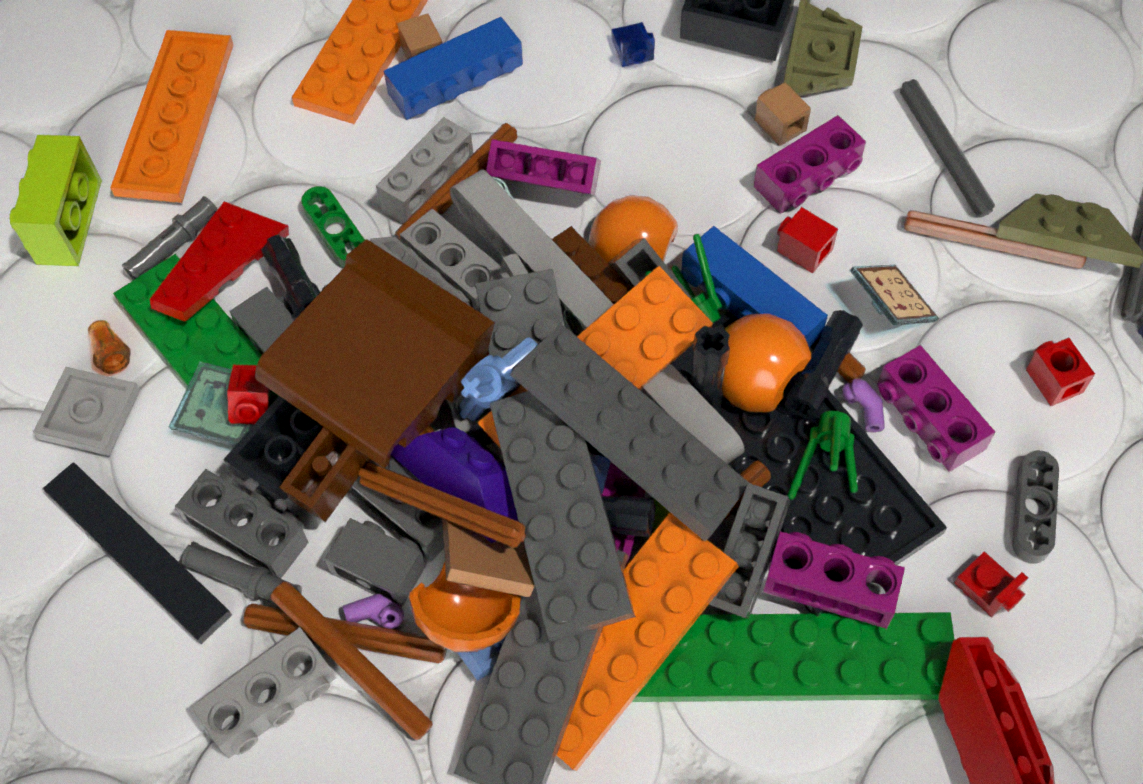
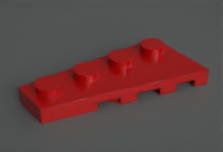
(215, 256)

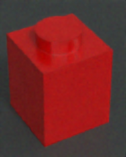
(806, 239)

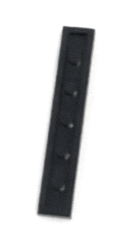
(138, 553)

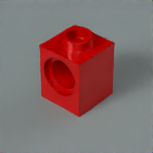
(1056, 384)

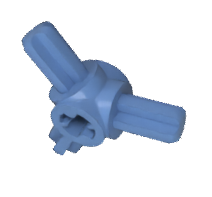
(491, 380)

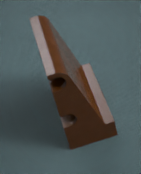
(376, 353)

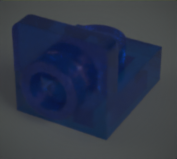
(633, 44)

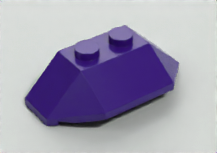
(459, 467)

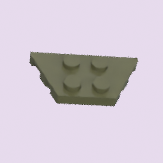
(822, 50)
(1071, 228)

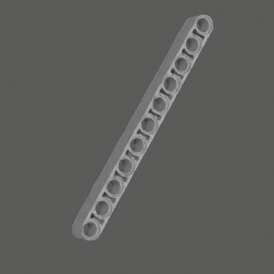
(582, 302)

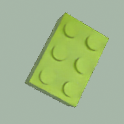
(56, 200)

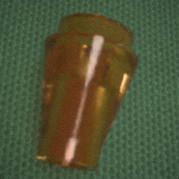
(107, 348)

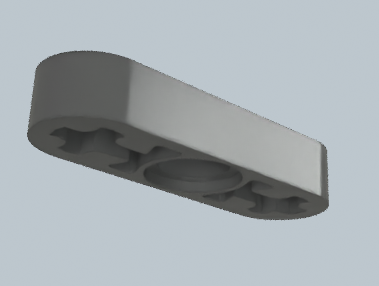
(1026, 520)

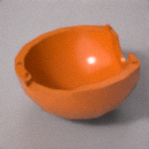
(629, 220)
(762, 361)
(463, 615)

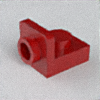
(246, 396)
(991, 585)

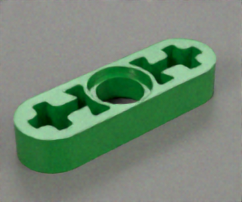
(333, 214)

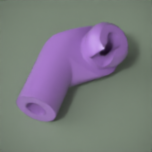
(871, 402)
(376, 608)

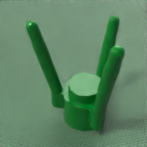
(706, 305)
(834, 436)

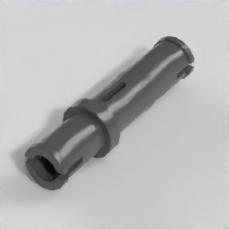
(181, 229)
(256, 581)

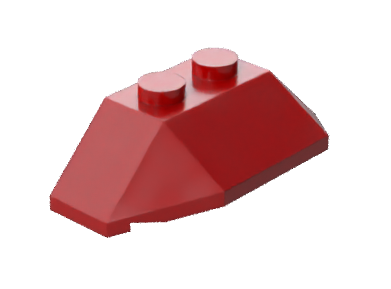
(991, 718)

